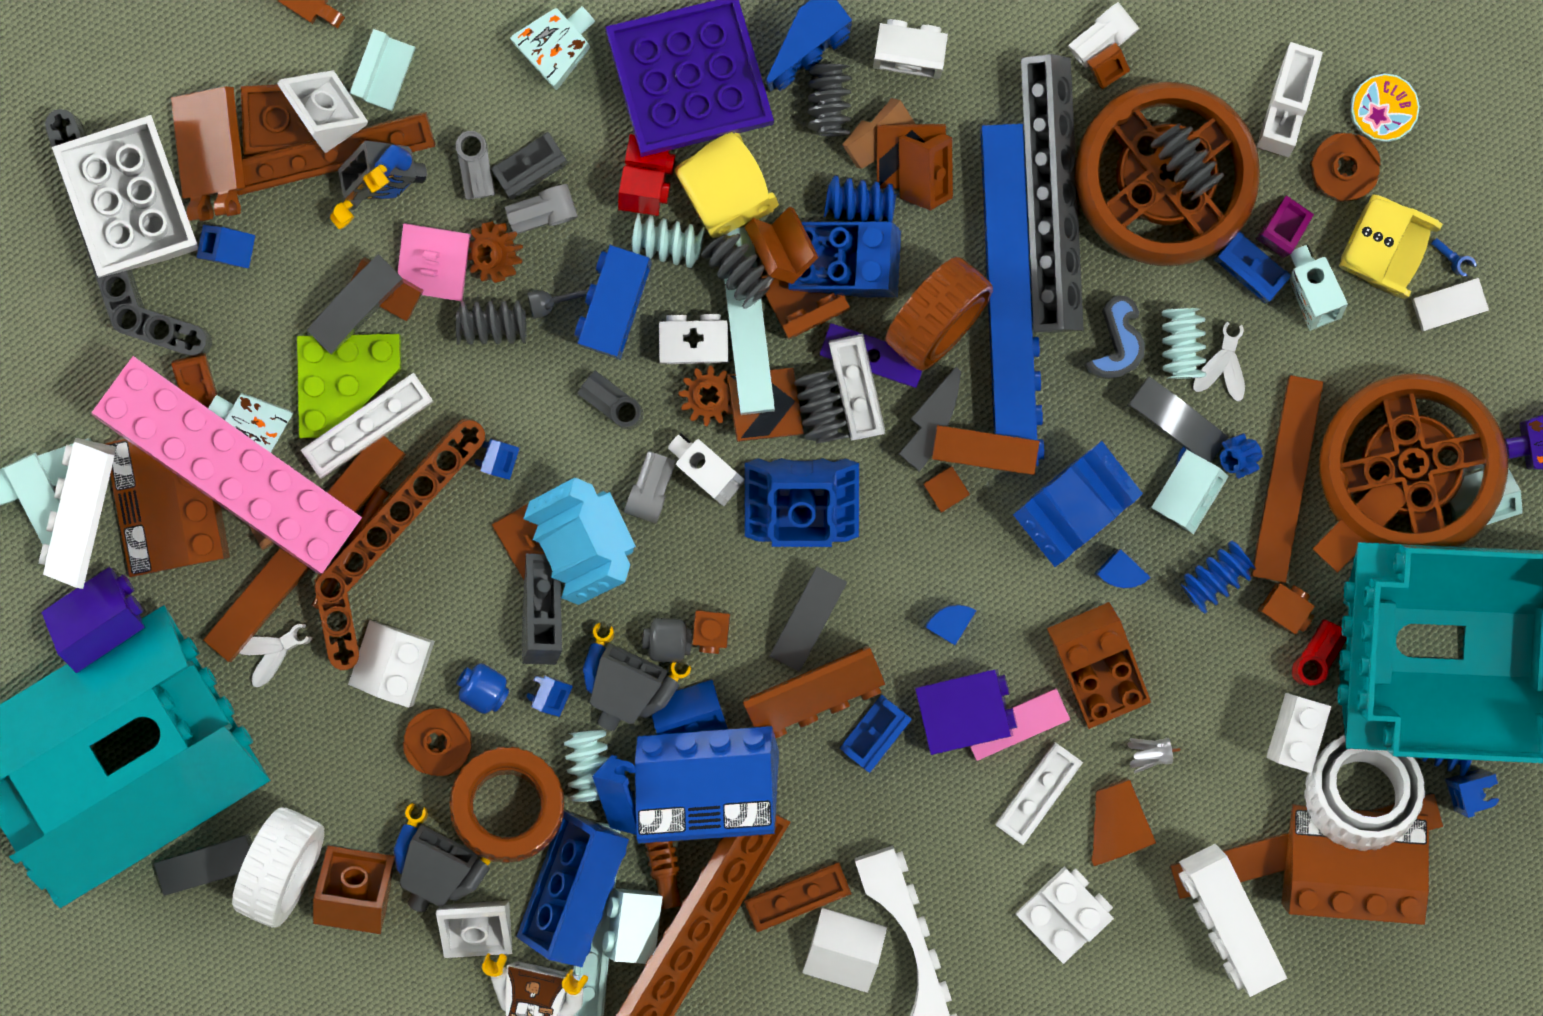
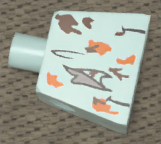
(555, 43)
(1321, 301)
(254, 418)

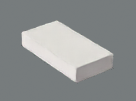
(1450, 304)

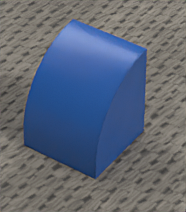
(225, 246)
(1121, 571)
(950, 622)

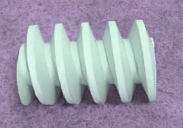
(667, 241)
(1183, 343)
(587, 763)

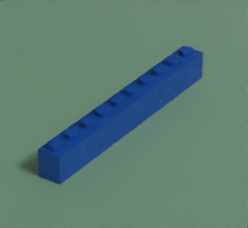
(1010, 275)

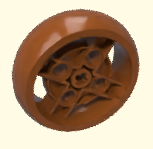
(1128, 125)
(1476, 451)

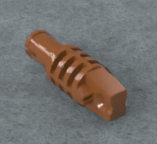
(664, 871)

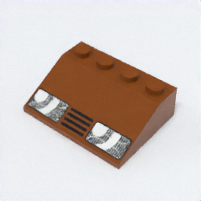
(162, 516)
(1352, 883)

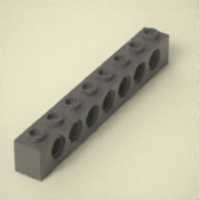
(1052, 194)

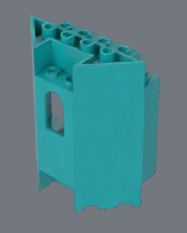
(1444, 707)
(60, 805)

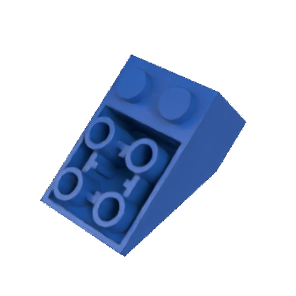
(812, 32)
(852, 259)

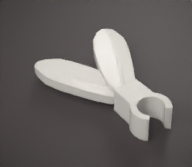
(1225, 362)
(274, 652)

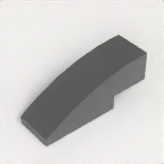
(355, 304)
(934, 412)
(1177, 419)
(808, 618)
(203, 865)

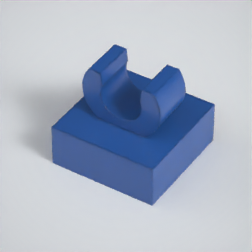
(498, 459)
(550, 696)

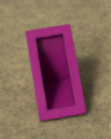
(1285, 227)

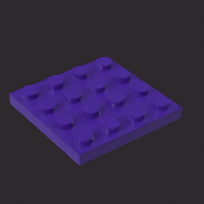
(689, 76)

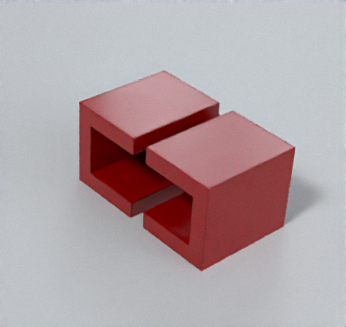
(643, 180)

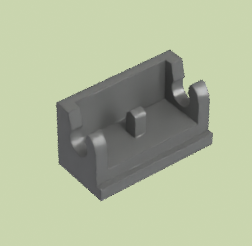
(529, 166)

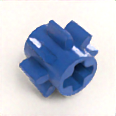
(1240, 455)

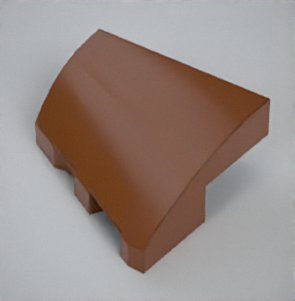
(1118, 823)

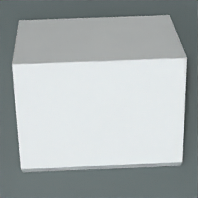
(324, 107)
(475, 929)
(845, 950)

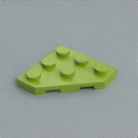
(342, 382)

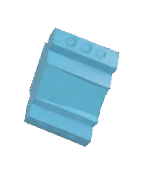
(582, 539)

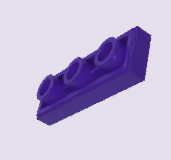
(888, 366)

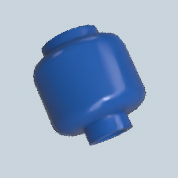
(482, 688)

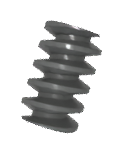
(828, 99)
(1187, 160)
(737, 269)
(491, 323)
(821, 407)

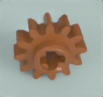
(494, 252)
(705, 382)

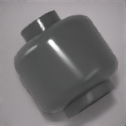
(667, 640)

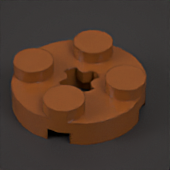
(1341, 186)
(418, 738)

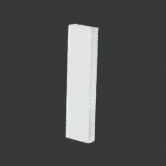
(367, 425)

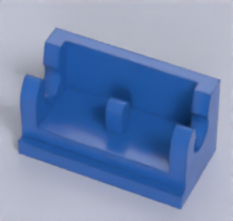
(1252, 268)
(875, 733)
(1468, 791)
(616, 794)

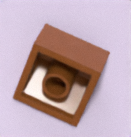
(353, 890)

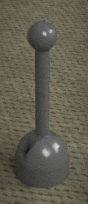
(542, 303)

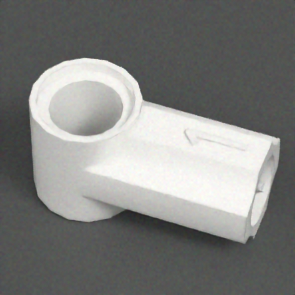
(1110, 28)

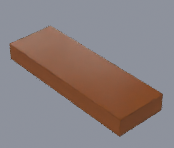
(985, 450)
(1340, 543)
(797, 896)

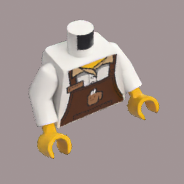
(534, 989)

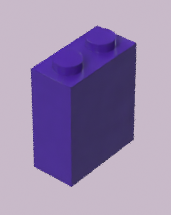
(93, 619)
(966, 711)

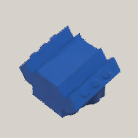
(801, 502)
(1077, 503)

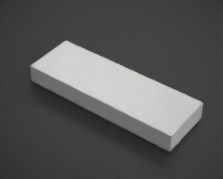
(857, 387)
(1038, 793)

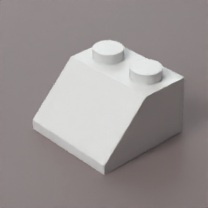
(910, 49)
(391, 663)

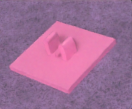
(434, 260)

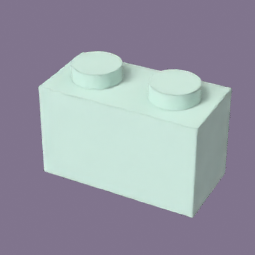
(632, 925)

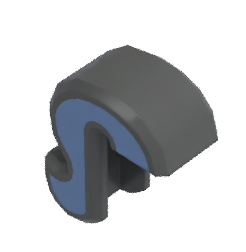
(1125, 339)

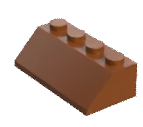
(816, 691)

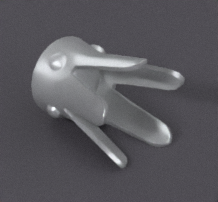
(1154, 753)

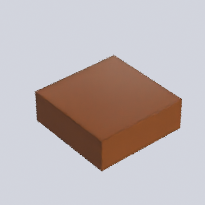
(1108, 66)
(946, 489)

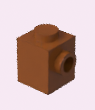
(1288, 608)
(711, 630)

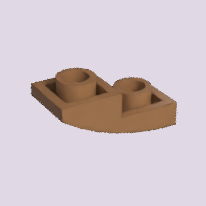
(862, 142)

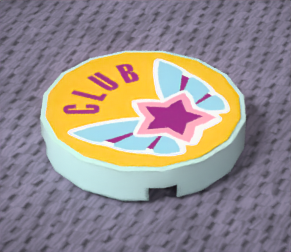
(1384, 108)

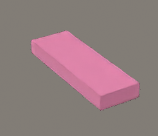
(1032, 719)

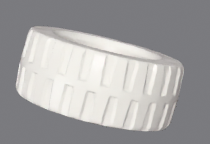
(1342, 823)
(278, 867)

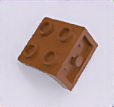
(802, 310)

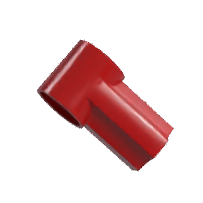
(1321, 651)

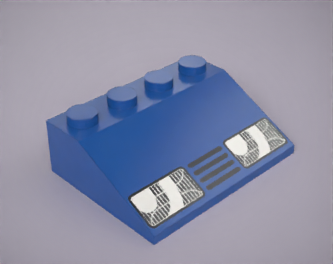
(706, 784)

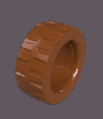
(939, 313)
(506, 762)

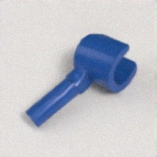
(1453, 257)

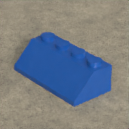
(572, 889)

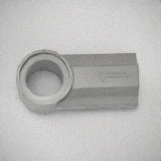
(475, 169)
(549, 208)
(648, 494)

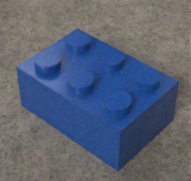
(613, 301)

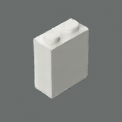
(1298, 732)

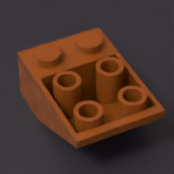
(1099, 665)

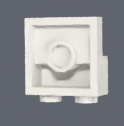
(1065, 913)

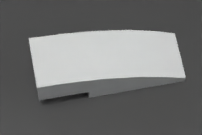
(1289, 100)

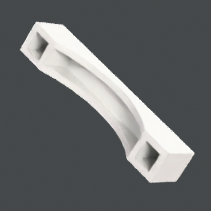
(885, 883)

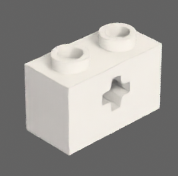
(711, 350)

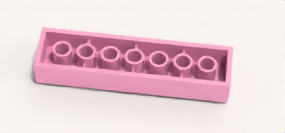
(226, 465)

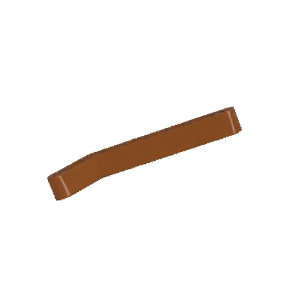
(393, 528)

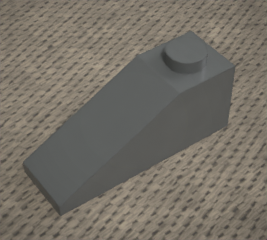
(541, 613)

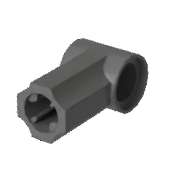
(609, 399)

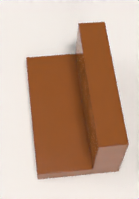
(926, 171)
(783, 246)

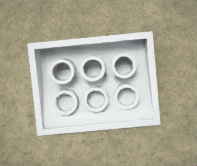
(125, 197)

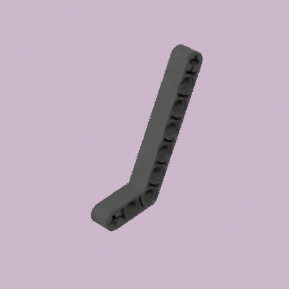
(131, 298)

